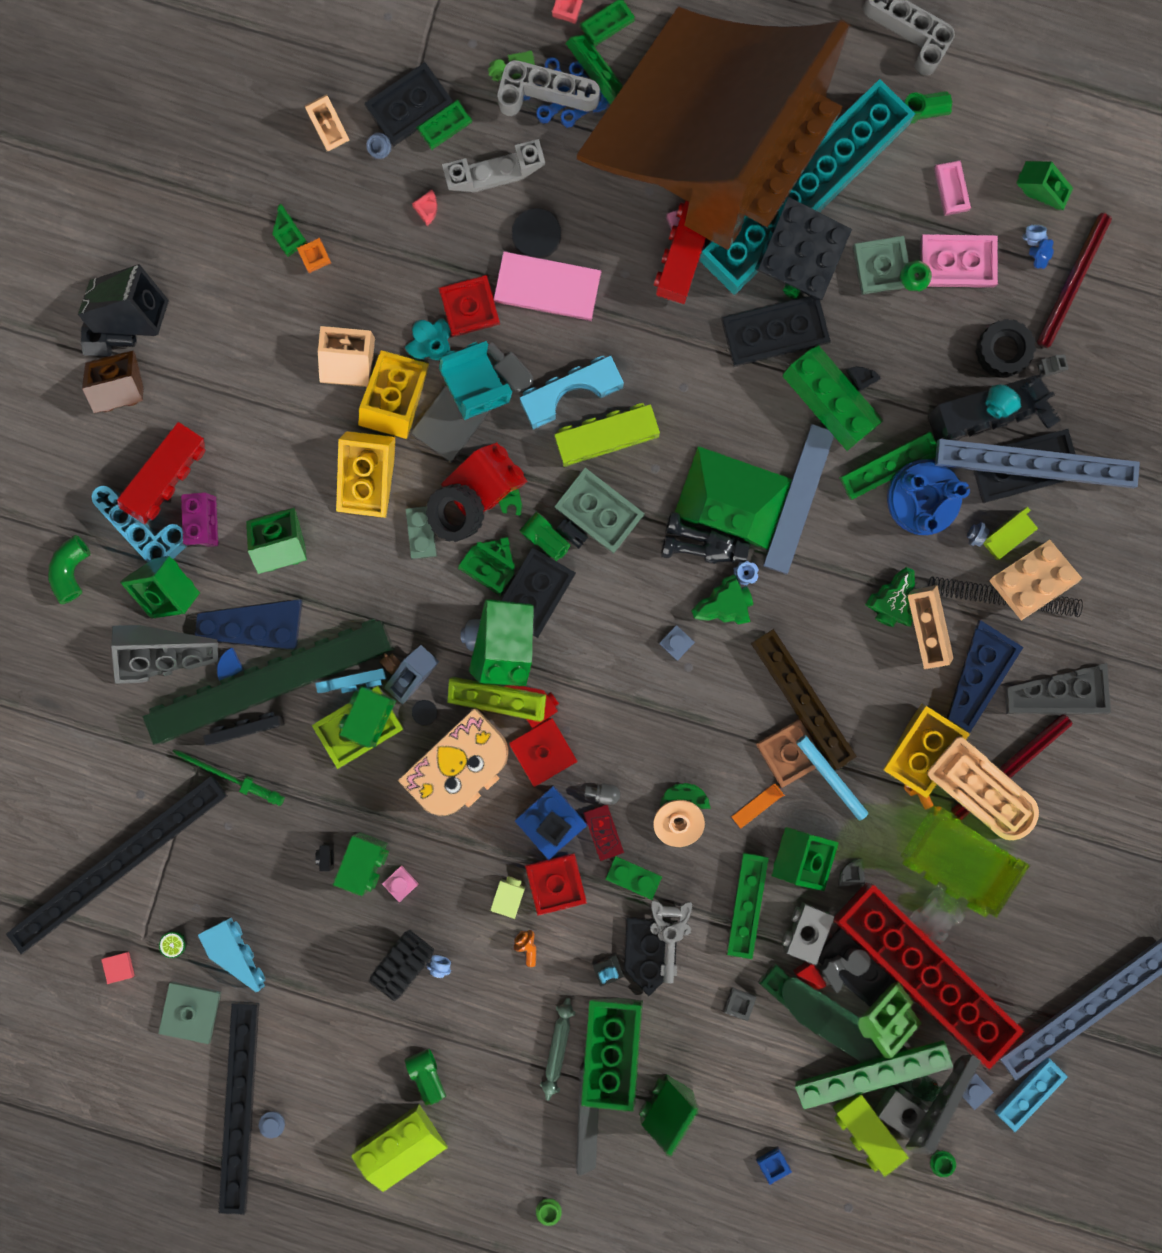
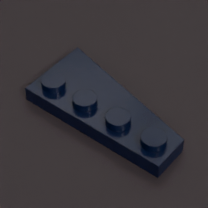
(983, 671)

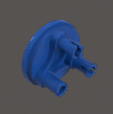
(925, 497)

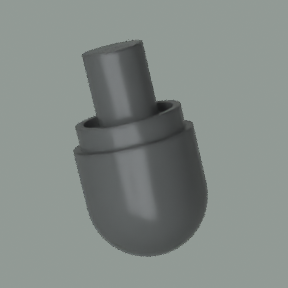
(604, 793)

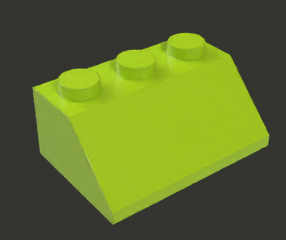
(398, 1149)

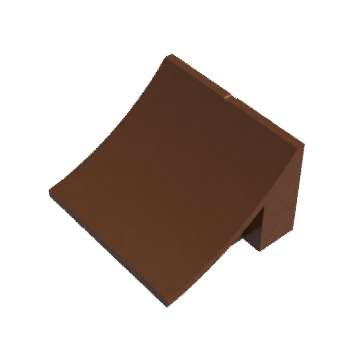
(722, 117)

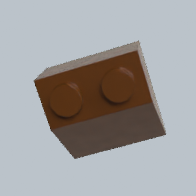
(113, 382)

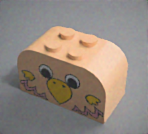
(458, 766)

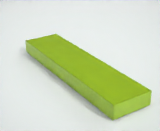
(496, 699)

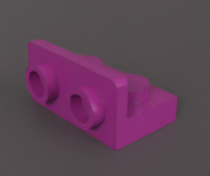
(199, 519)

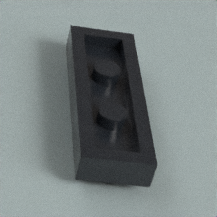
(243, 728)

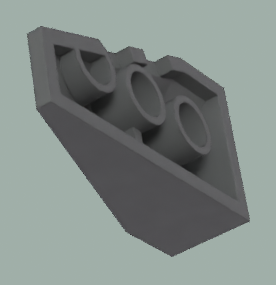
(150, 651)

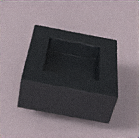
(553, 828)
(325, 857)

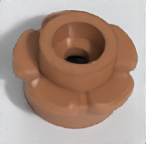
(390, 663)

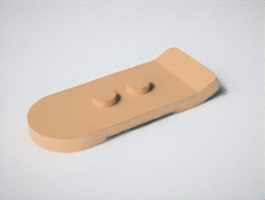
(985, 790)

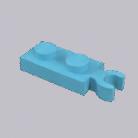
(349, 683)

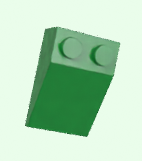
(503, 644)
(668, 1113)

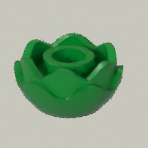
(916, 283)

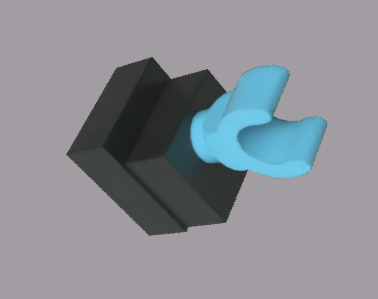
(607, 970)

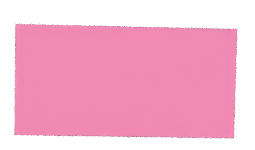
(547, 286)

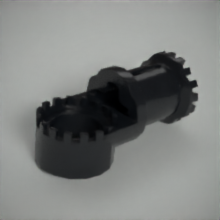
(1040, 395)

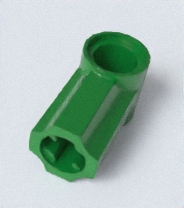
(929, 105)
(540, 532)
(423, 1069)

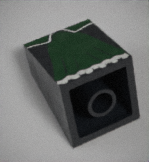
(124, 303)

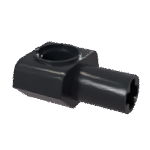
(104, 345)

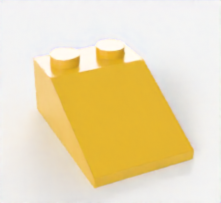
(392, 394)
(364, 473)
(920, 746)

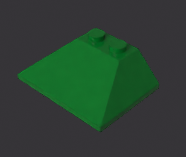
(733, 497)

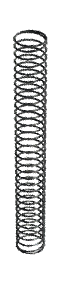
(996, 593)

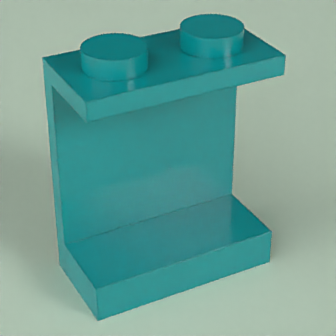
(473, 380)

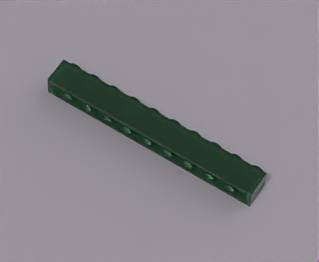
(268, 682)

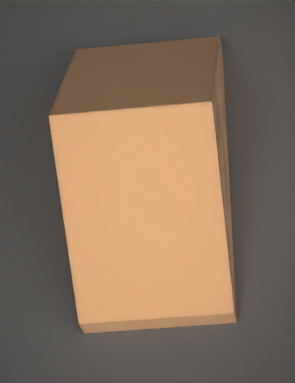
(326, 122)

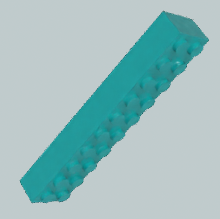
(843, 154)

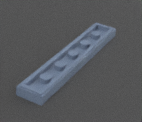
(799, 499)

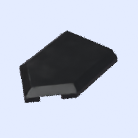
(644, 953)

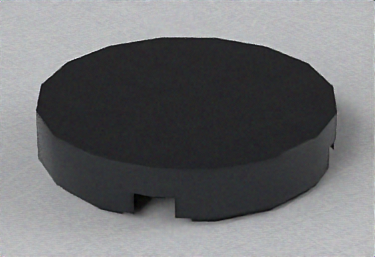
(536, 233)

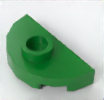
(686, 792)

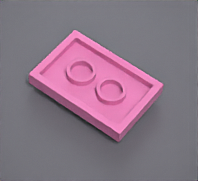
(960, 260)

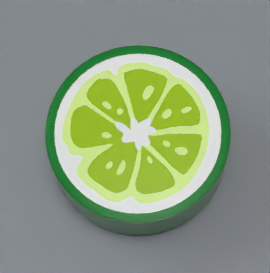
(172, 944)

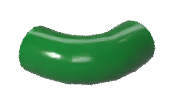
(62, 569)

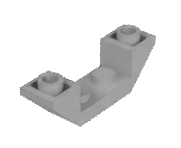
(496, 171)

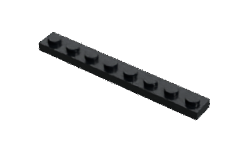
(238, 1108)

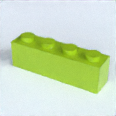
(606, 435)

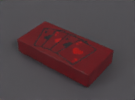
(603, 832)

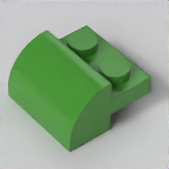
(890, 1020)

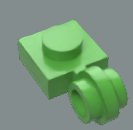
(497, 67)

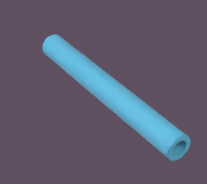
(832, 777)

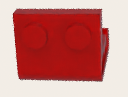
(489, 474)

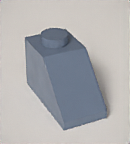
(411, 674)

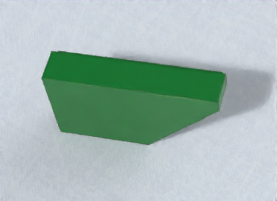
(287, 233)

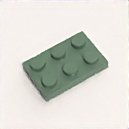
(599, 510)

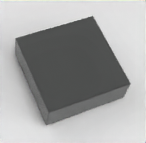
(739, 1004)

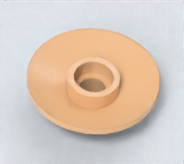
(683, 832)

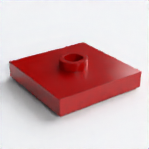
(469, 306)
(543, 752)
(556, 884)

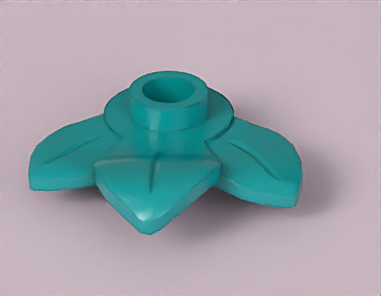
(427, 337)

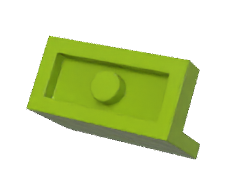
(1010, 534)

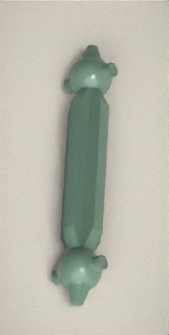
(557, 1049)

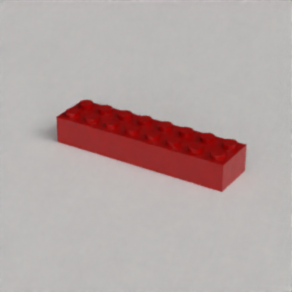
(928, 975)

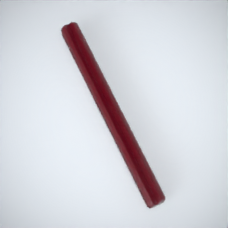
(1074, 280)
(1026, 754)

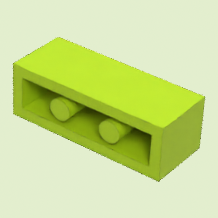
(869, 1134)

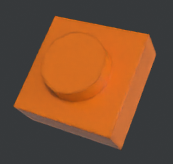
(314, 255)

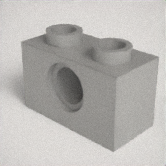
(807, 948)
(893, 1105)

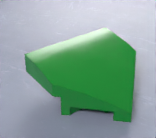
(490, 564)

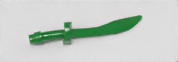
(247, 785)

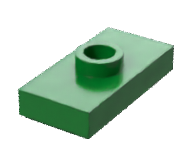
(607, 22)
(444, 124)

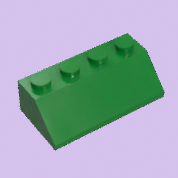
(832, 397)
(612, 1053)

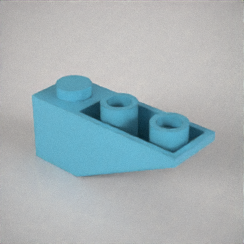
(228, 950)

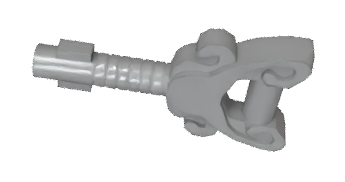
(670, 933)

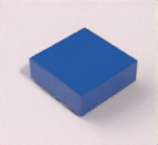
(773, 1165)

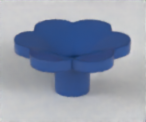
(1042, 253)

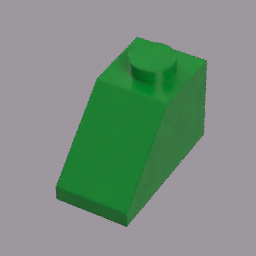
(1044, 183)

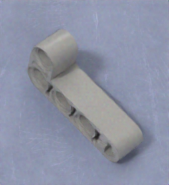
(906, 28)
(548, 92)

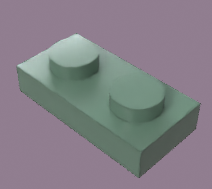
(420, 534)

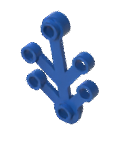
(554, 108)

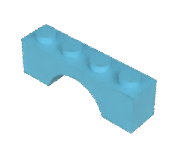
(599, 377)

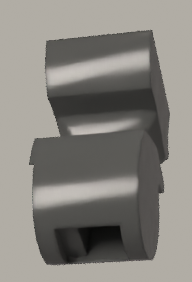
(854, 961)

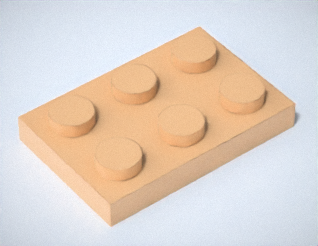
(1035, 579)

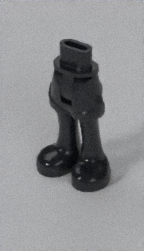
(717, 544)

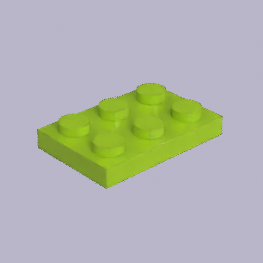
(345, 750)

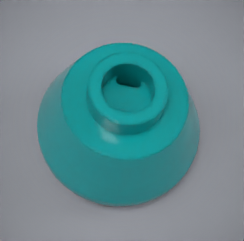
(1002, 401)

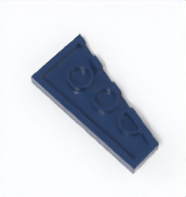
(257, 625)

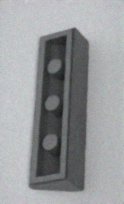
(586, 1134)

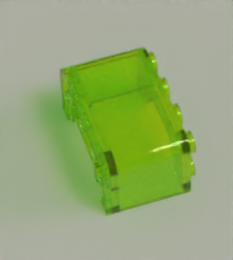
(963, 862)

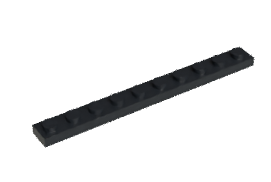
(116, 865)

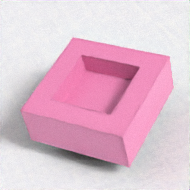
(400, 884)

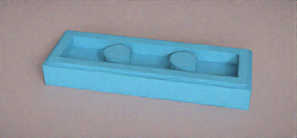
(1031, 1094)

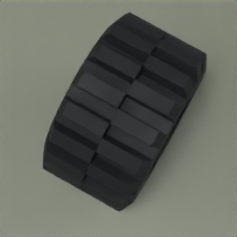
(401, 965)

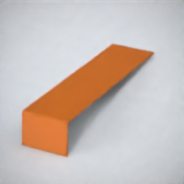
(757, 805)

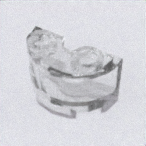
(938, 915)

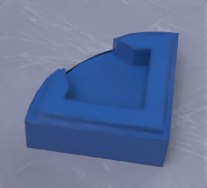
(229, 664)

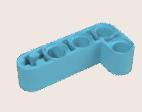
(132, 526)

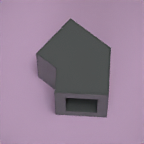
(1052, 365)

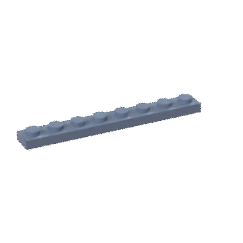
(1037, 463)
(1084, 1011)

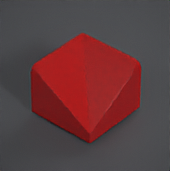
(810, 975)

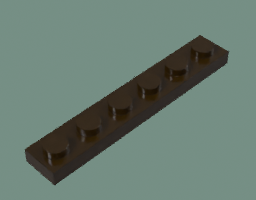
(803, 700)

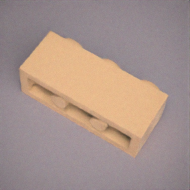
(930, 627)

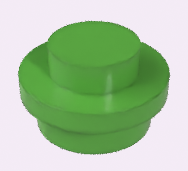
(548, 1211)

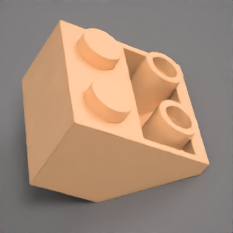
(345, 356)

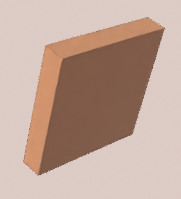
(784, 755)

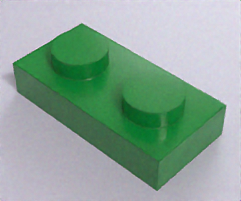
(633, 877)

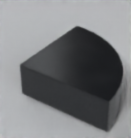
(862, 377)

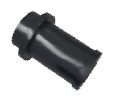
(570, 532)

